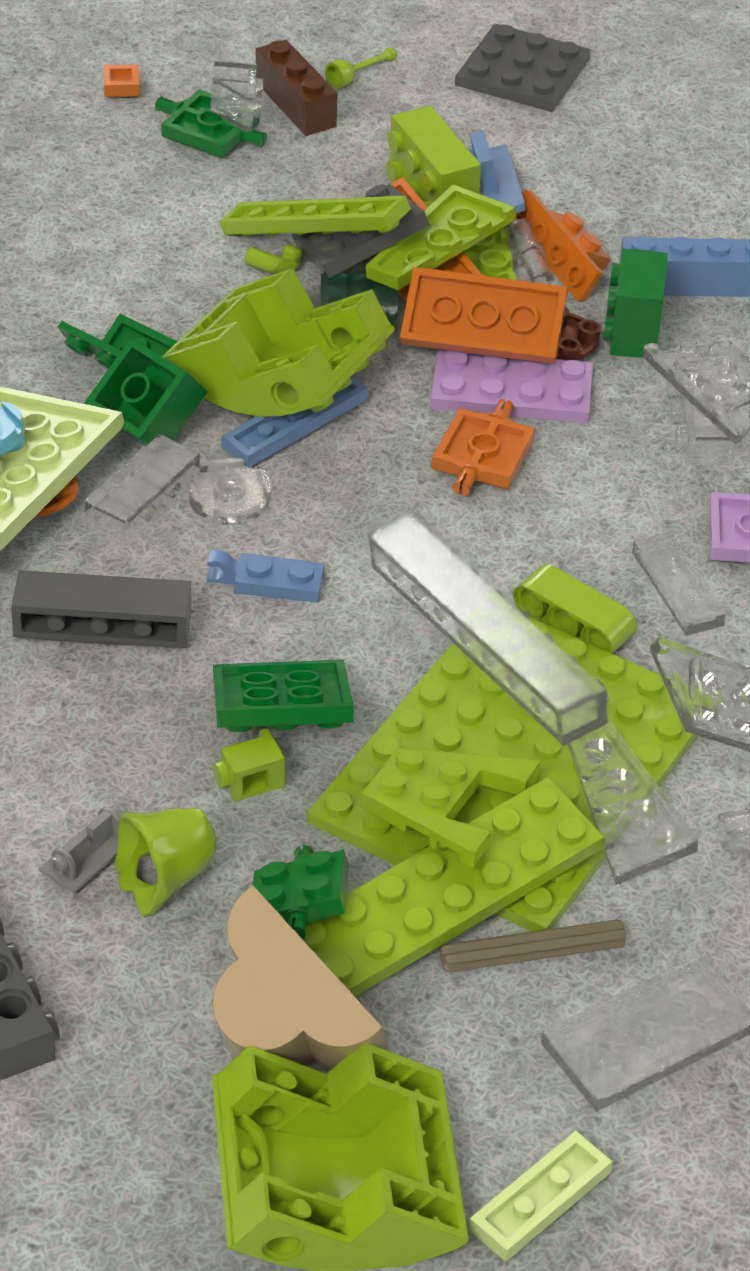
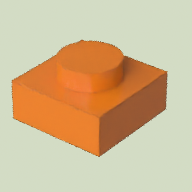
(121, 80)

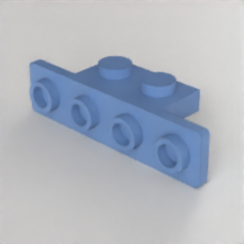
(497, 172)

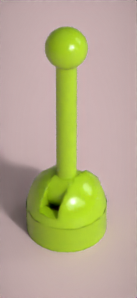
(342, 72)

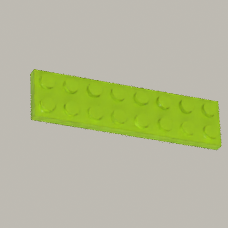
(438, 898)

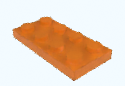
(484, 315)

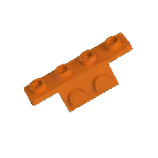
(569, 248)

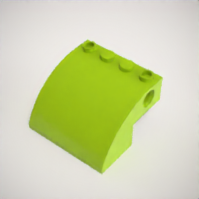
(275, 352)
(337, 1162)

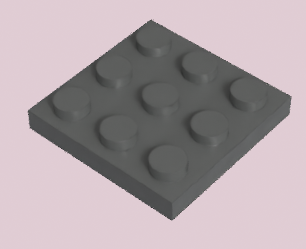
(522, 67)
(342, 249)

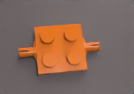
(483, 448)

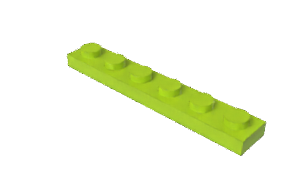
(316, 216)

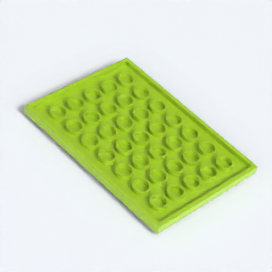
(468, 713)

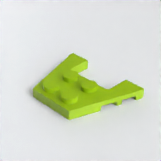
(431, 788)

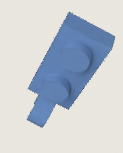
(267, 575)

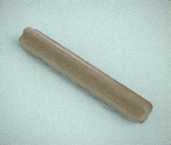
(532, 945)

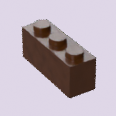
(296, 87)

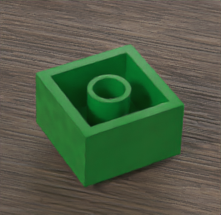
(635, 301)
(149, 393)

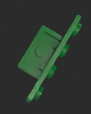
(114, 340)

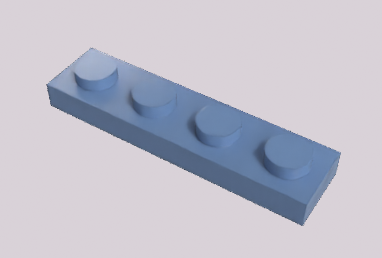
(267, 435)

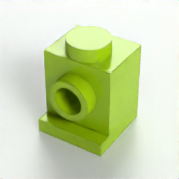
(251, 767)

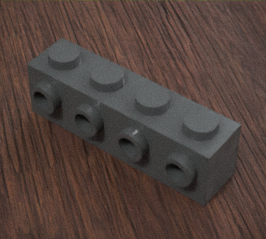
(104, 606)

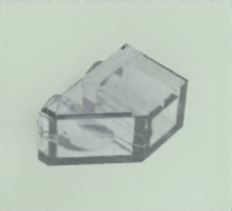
(236, 93)

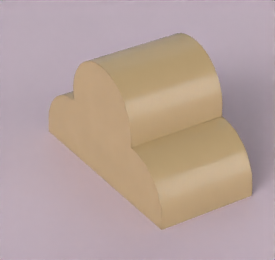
(284, 994)

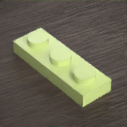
(540, 1196)

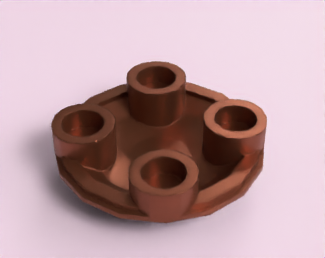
(578, 337)

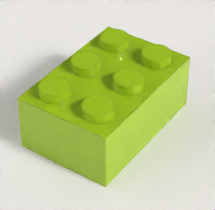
(429, 155)

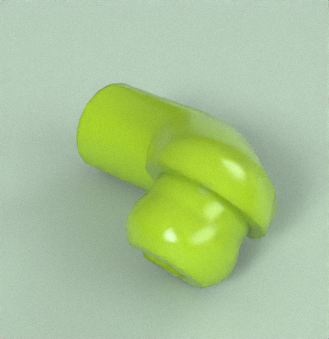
(274, 263)

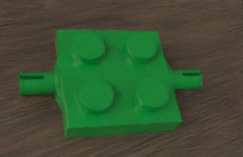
(199, 127)
(306, 888)

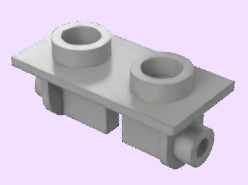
(86, 852)

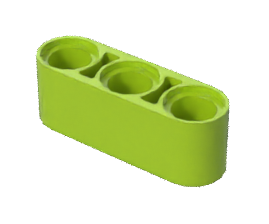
(575, 608)

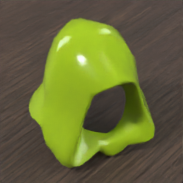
(179, 845)

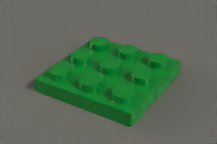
(282, 695)

